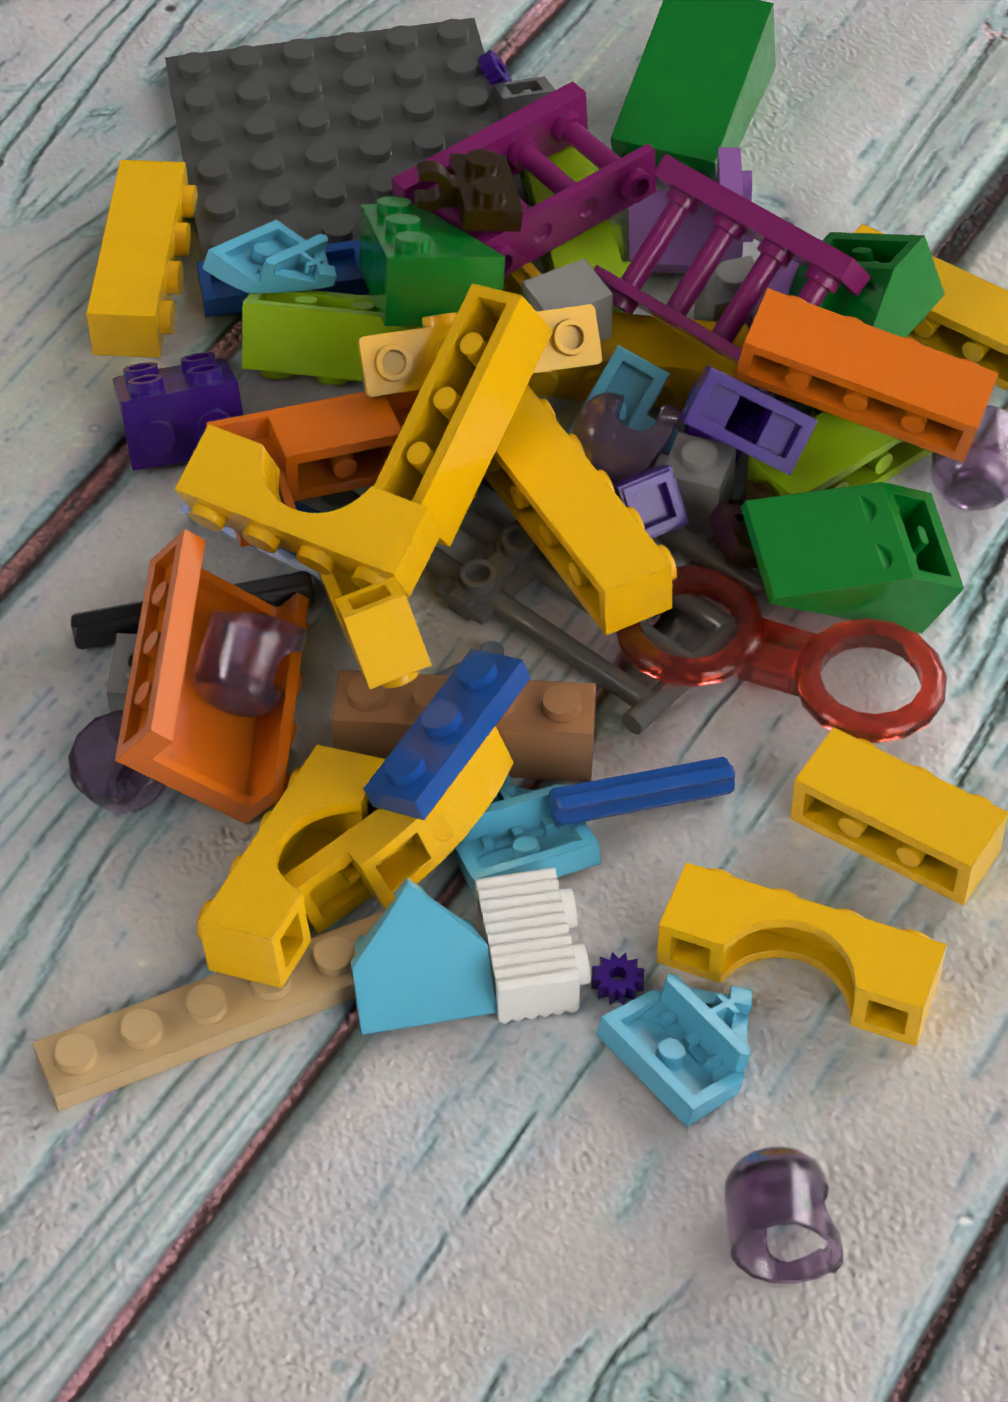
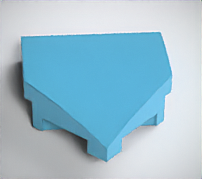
(272, 261)
(522, 837)
(420, 966)
(683, 1044)

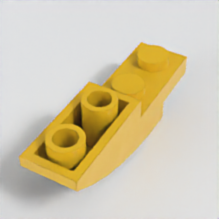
(391, 846)

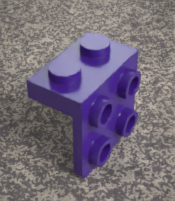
(169, 406)

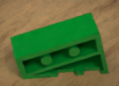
(420, 262)

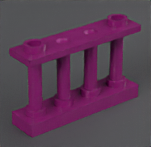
(527, 141)
(732, 219)

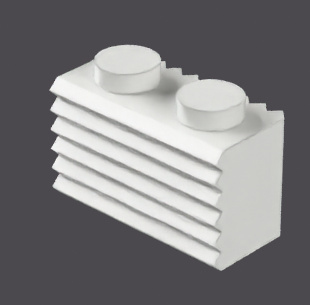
(531, 944)

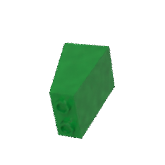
(698, 81)

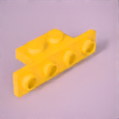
(403, 358)

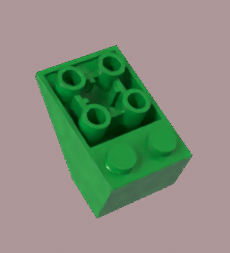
(900, 286)
(855, 553)

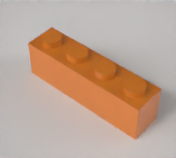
(865, 375)

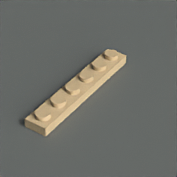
(194, 1021)

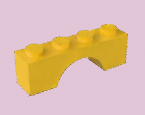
(372, 538)
(377, 629)
(257, 918)
(727, 922)

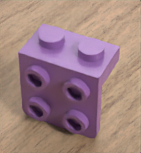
(695, 228)

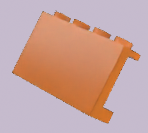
(167, 725)

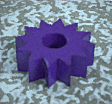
(494, 68)
(617, 967)

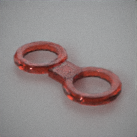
(793, 659)

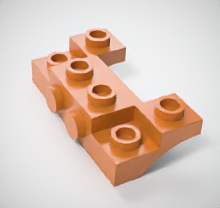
(326, 442)

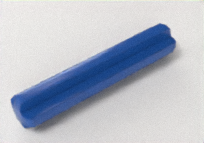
(641, 791)

